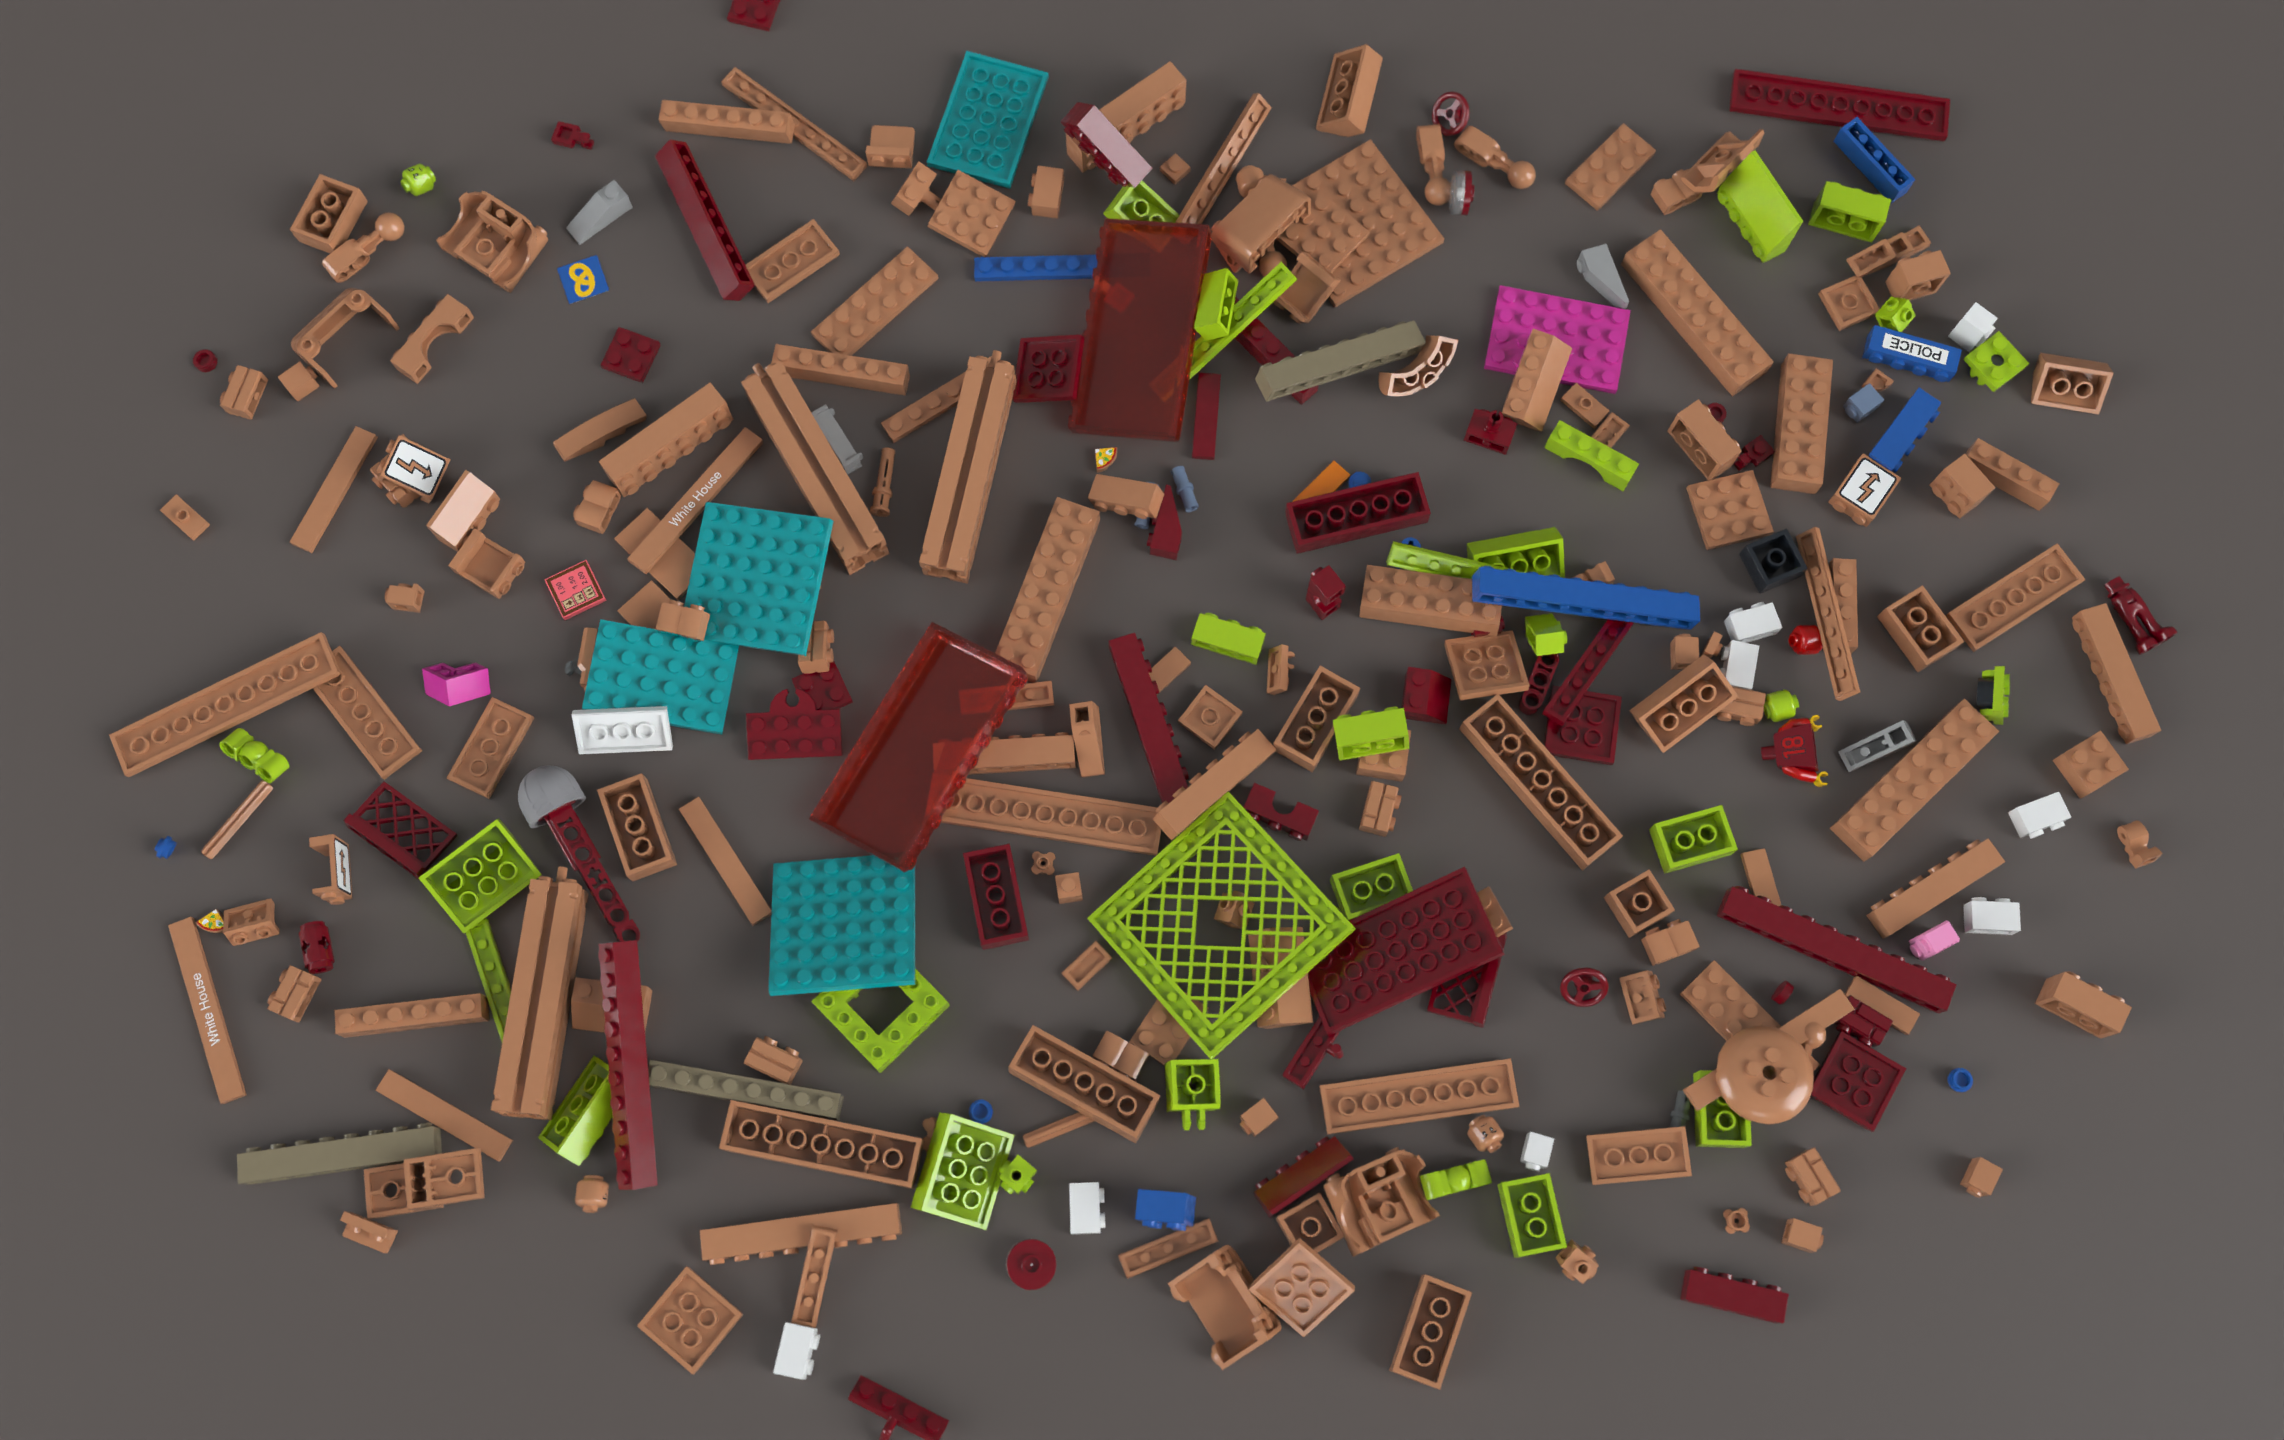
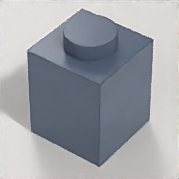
(1863, 403)

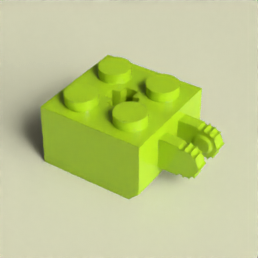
(1183, 1099)

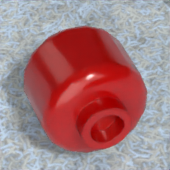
(1805, 640)

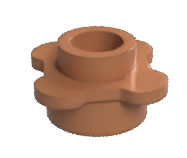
(1043, 869)
(1741, 1215)

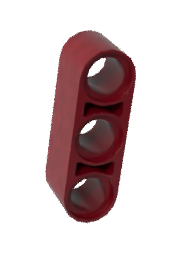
(1535, 691)

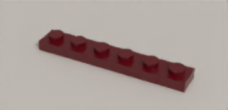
(1586, 670)

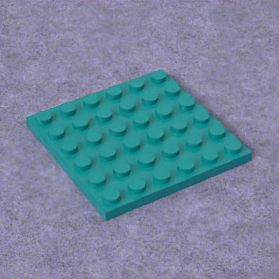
(759, 576)
(841, 926)

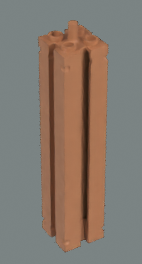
(814, 465)
(968, 468)
(540, 998)

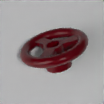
(1455, 113)
(1584, 983)

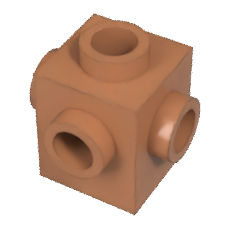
(1231, 912)
(1577, 1262)

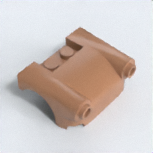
(493, 239)
(1379, 1200)

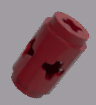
(315, 936)

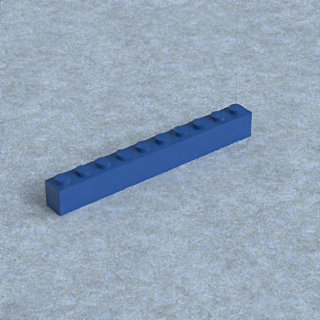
(1585, 598)

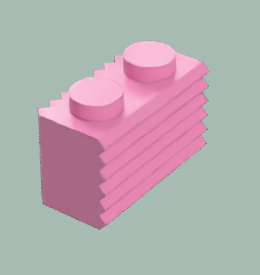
(1933, 941)

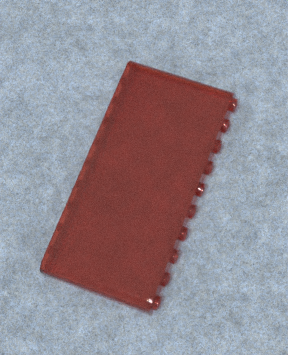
(1141, 329)
(919, 747)

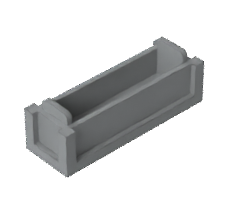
(838, 441)

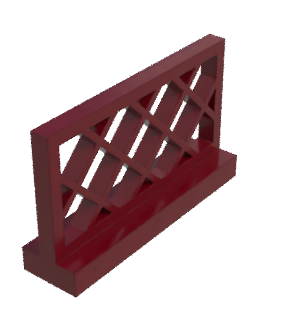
(392, 848)
(1483, 993)

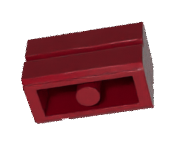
(1864, 1023)

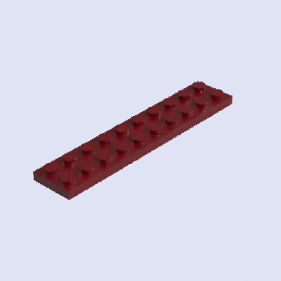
(1839, 104)

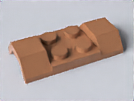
(1718, 161)

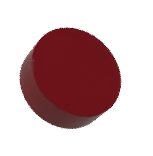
(205, 360)
(1718, 411)
(1782, 992)

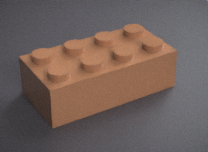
(1311, 722)
(637, 827)
(1430, 1331)

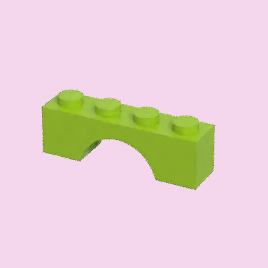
(1572, 443)

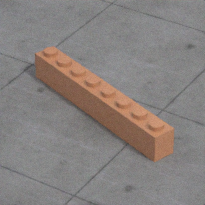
(795, 1232)

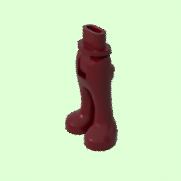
(2128, 606)

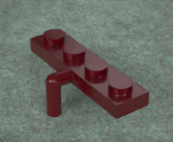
(1311, 1054)
(897, 1411)

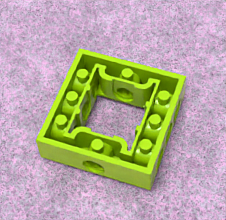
(885, 1048)

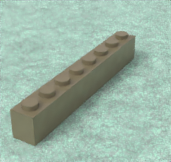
(1339, 360)
(745, 1090)
(337, 1155)

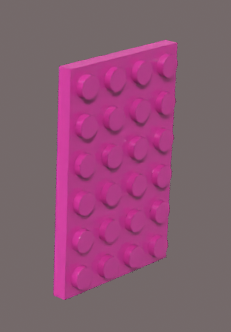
(1591, 329)

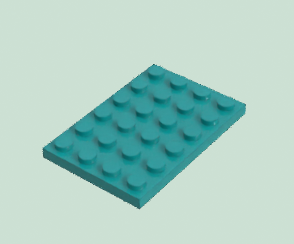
(988, 119)
(661, 668)

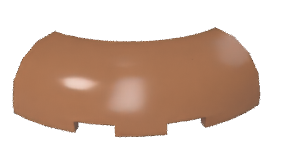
(1422, 371)

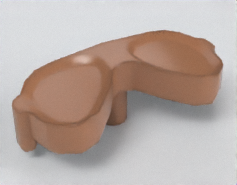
(929, 1125)

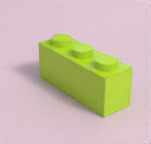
(1216, 304)
(1228, 638)

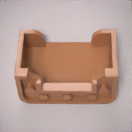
(1260, 220)
(1225, 1305)

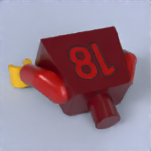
(1796, 750)

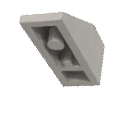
(599, 212)
(1602, 274)
(1878, 746)

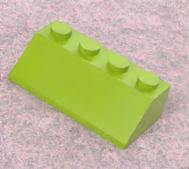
(1526, 552)
(581, 1114)

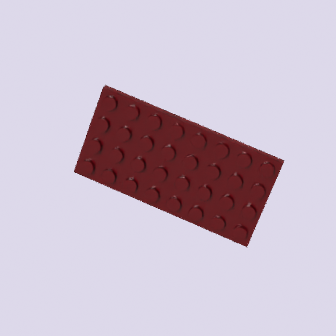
(1404, 951)

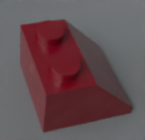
(1426, 695)

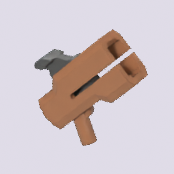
(582, 663)

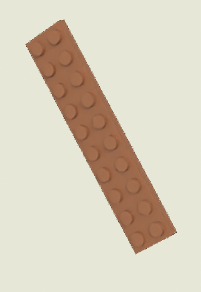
(224, 704)
(1055, 816)

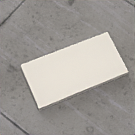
(622, 730)

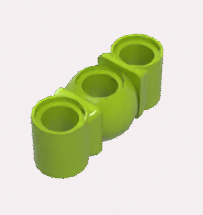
(254, 755)
(1455, 1179)

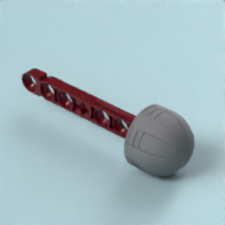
(549, 798)

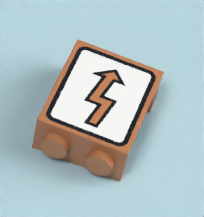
(413, 467)
(1864, 490)
(340, 868)

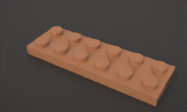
(875, 304)
(2015, 597)
(367, 717)
(1727, 1005)

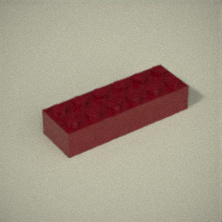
(1357, 512)

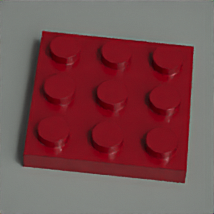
(1048, 368)
(1589, 730)
(1856, 1081)

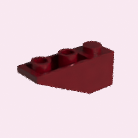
(1167, 533)

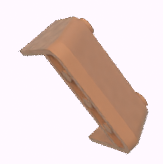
(311, 338)

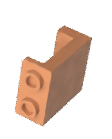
(1309, 290)
(487, 564)

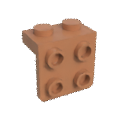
(891, 147)

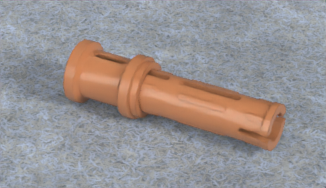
(880, 492)

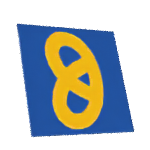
(583, 279)

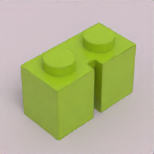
(1545, 634)

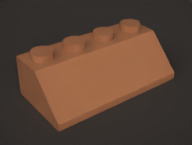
(1349, 91)
(1536, 380)
(1684, 703)
(1295, 1004)

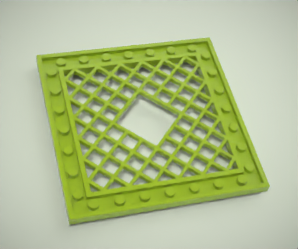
(1283, 976)

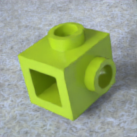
(1895, 314)
(1020, 1166)

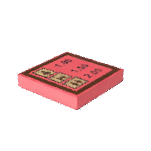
(575, 590)

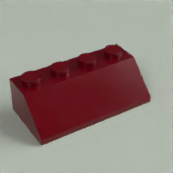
(1302, 1176)

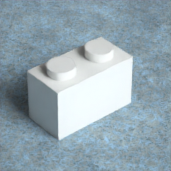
(1973, 328)
(1753, 623)
(1740, 663)
(2040, 814)
(1991, 916)
(1085, 1208)
(796, 1351)

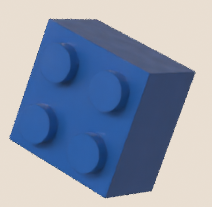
(1166, 1208)

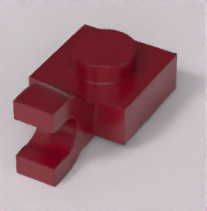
(569, 134)
(1755, 452)

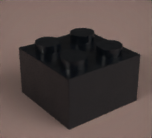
(1773, 561)

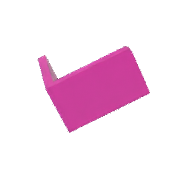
(456, 684)

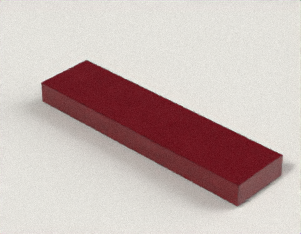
(1206, 416)

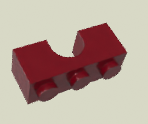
(1324, 591)
(1297, 823)

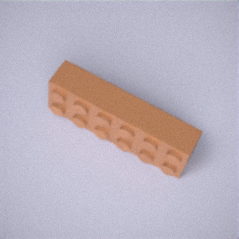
(1138, 109)
(1801, 423)
(667, 440)
(1426, 601)
(1084, 1084)

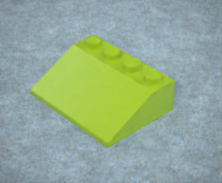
(1759, 208)
(480, 875)
(962, 1171)

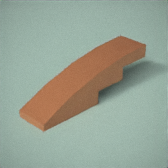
(1888, 252)
(599, 429)

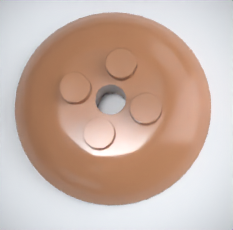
(1742, 1077)

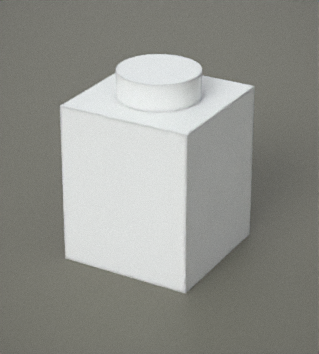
(1536, 1151)

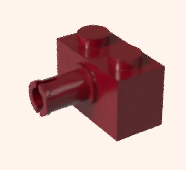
(1490, 430)

